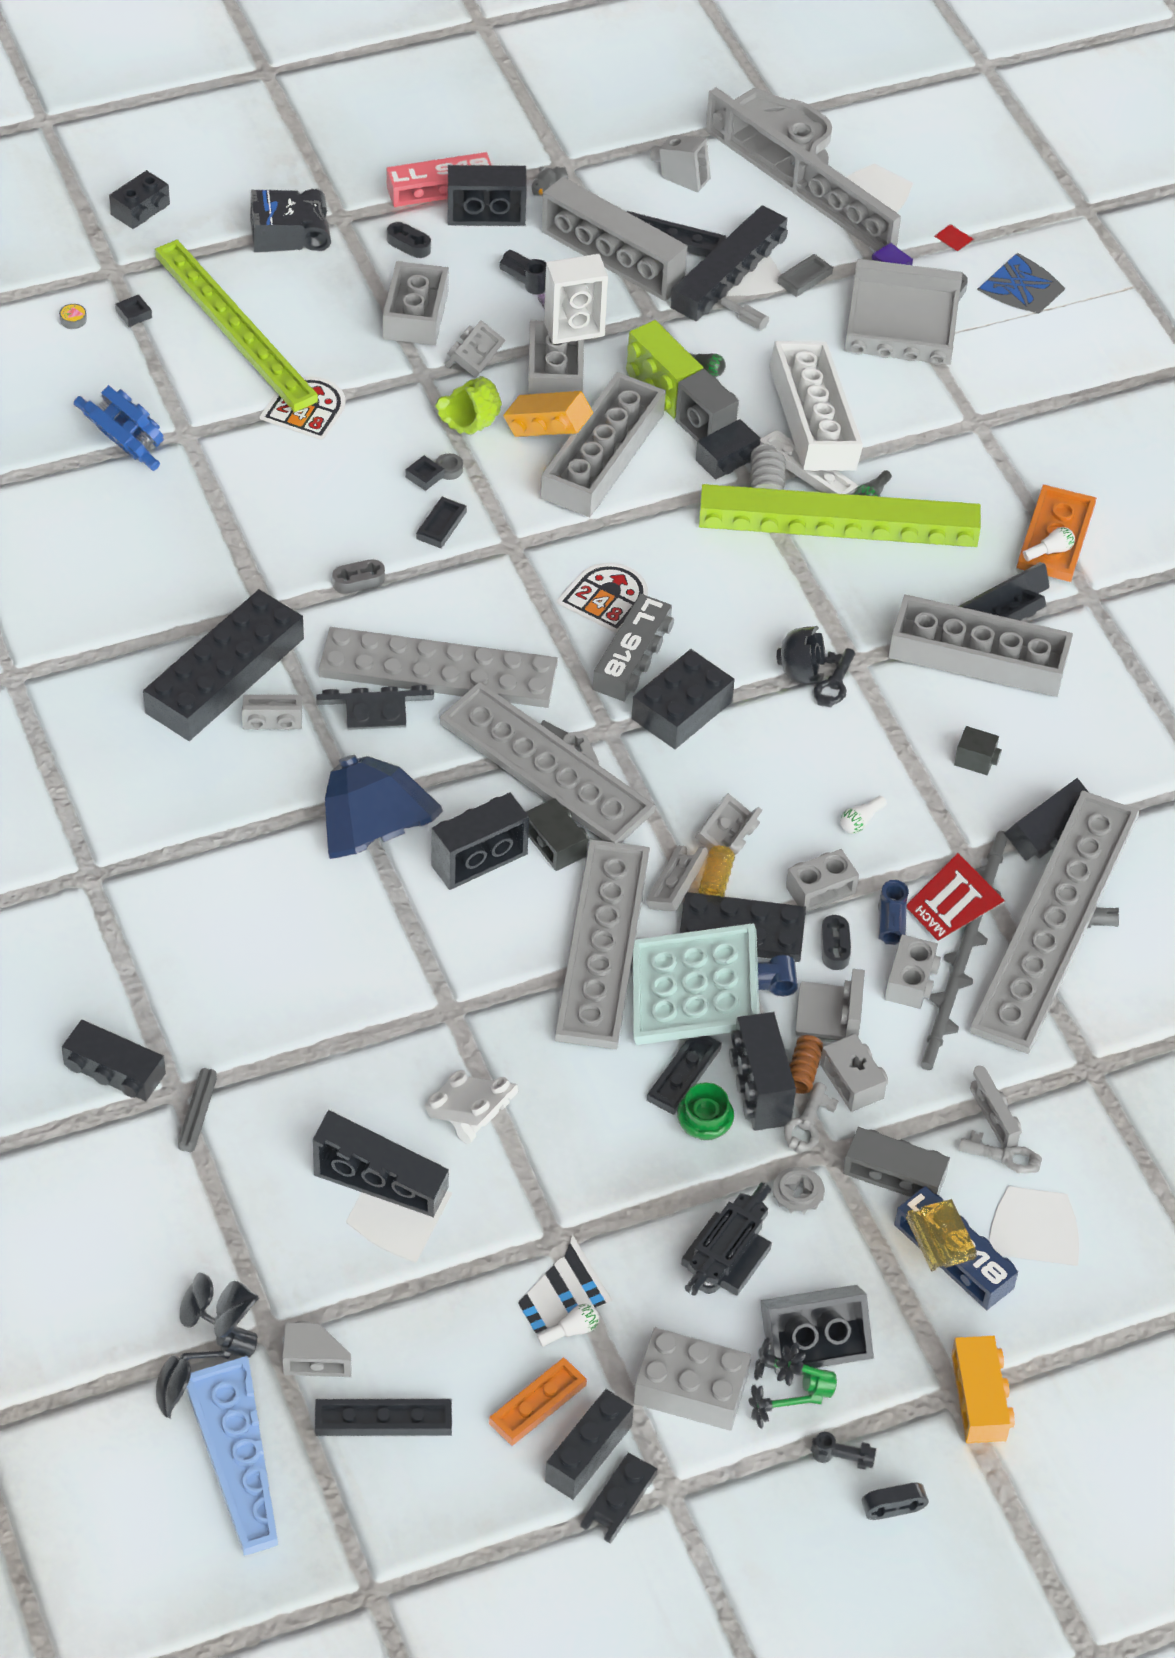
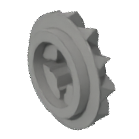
(789, 1180)

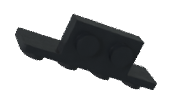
(1015, 597)
(375, 709)

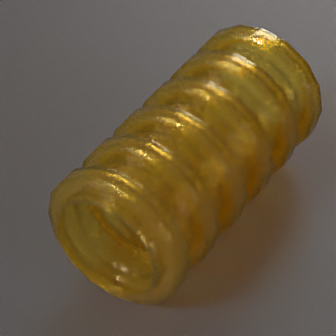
(717, 871)

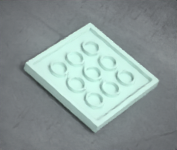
(694, 983)

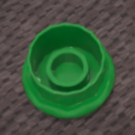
(705, 1112)

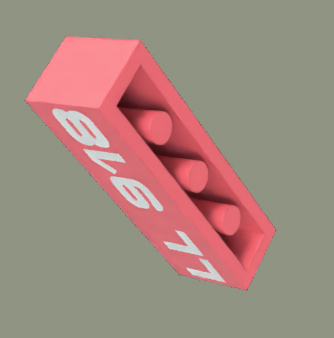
(426, 180)

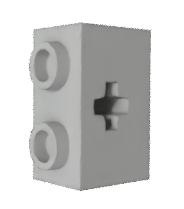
(854, 1072)

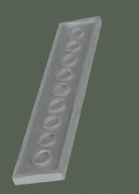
(1054, 922)

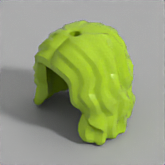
(470, 406)

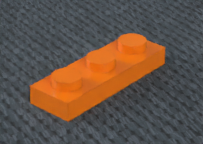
(537, 1401)

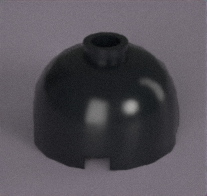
(802, 655)

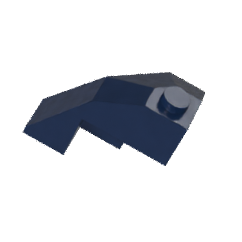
(370, 802)

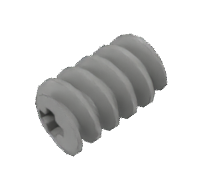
(767, 468)

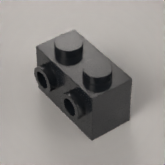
(139, 199)

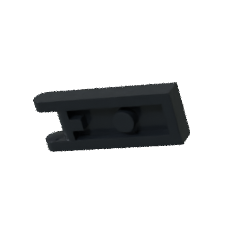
(620, 1495)

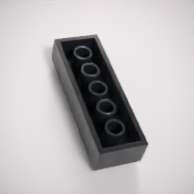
(223, 665)

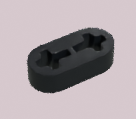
(408, 239)
(841, 942)
(894, 1501)

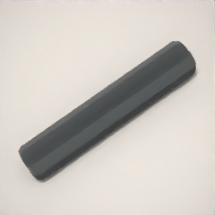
(197, 1110)

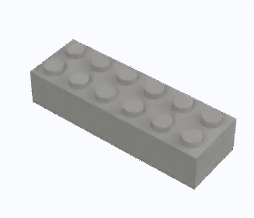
(622, 240)
(604, 445)
(980, 645)

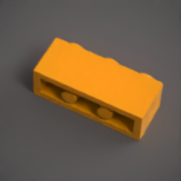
(548, 413)
(982, 1389)

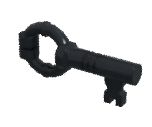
(835, 680)

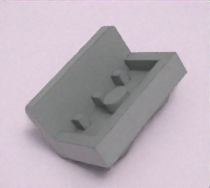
(272, 712)
(729, 825)

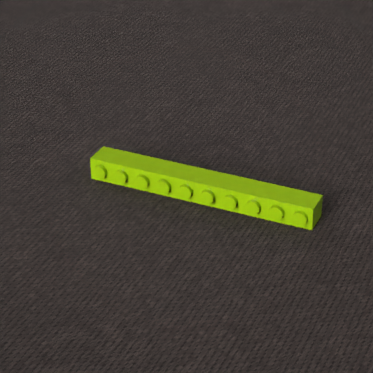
(840, 515)

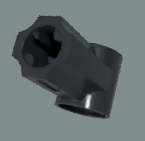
(528, 271)

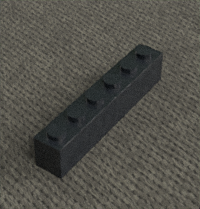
(729, 263)

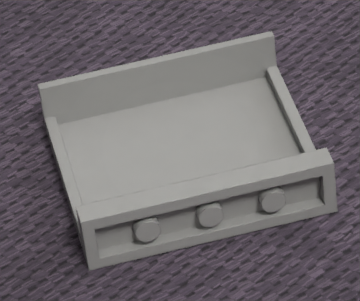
(903, 311)

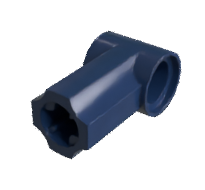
(892, 912)
(778, 976)

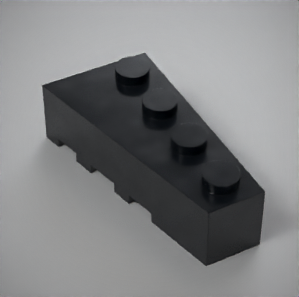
(377, 1166)

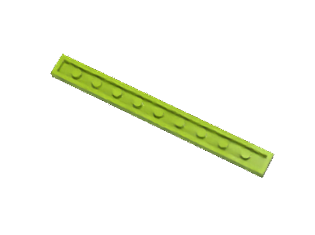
(236, 326)

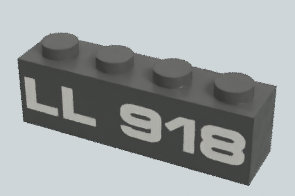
(632, 648)

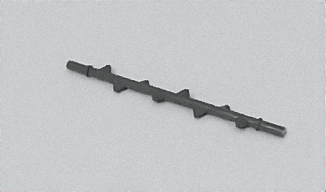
(959, 960)

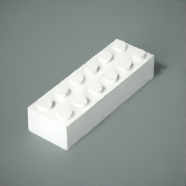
(815, 405)

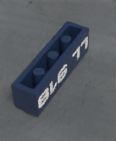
(986, 1277)

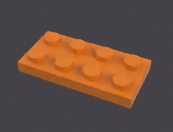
(1054, 510)

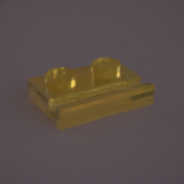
(941, 1235)

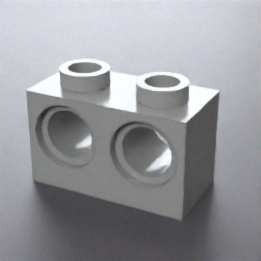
(822, 880)
(911, 972)

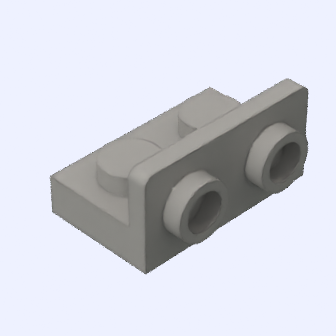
(477, 348)

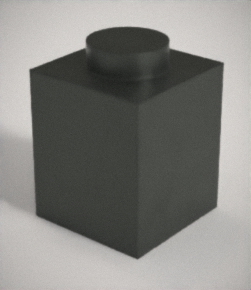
(977, 750)

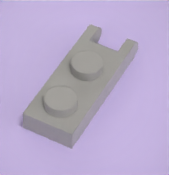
(676, 879)
(995, 1108)

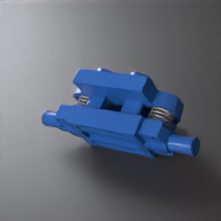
(120, 430)

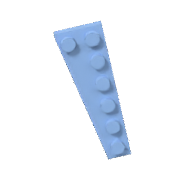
(230, 1428)

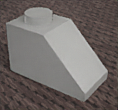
(313, 1352)

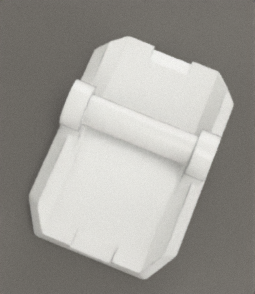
(470, 1102)

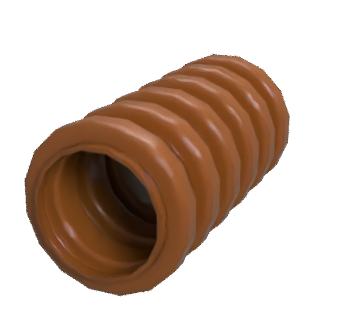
(805, 1062)

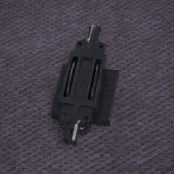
(729, 1246)

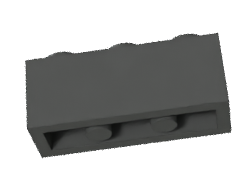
(894, 1163)

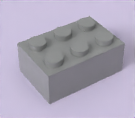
(415, 303)
(553, 365)
(692, 1379)

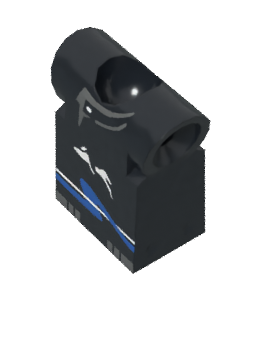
(289, 220)

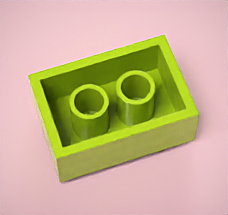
(659, 361)

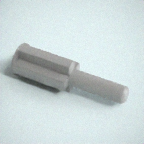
(747, 314)

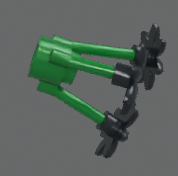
(816, 1381)

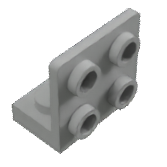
(831, 1009)

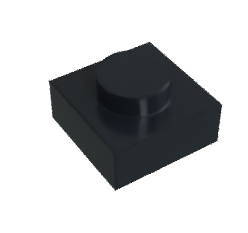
(133, 310)
(425, 472)

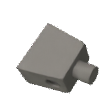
(684, 161)

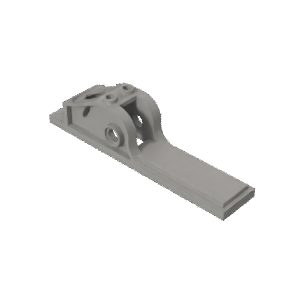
(799, 136)

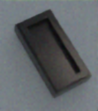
(441, 522)

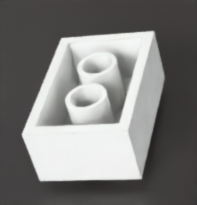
(575, 298)

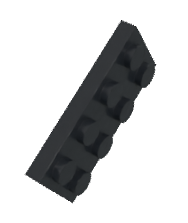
(776, 924)

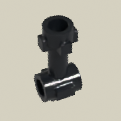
(825, 1447)

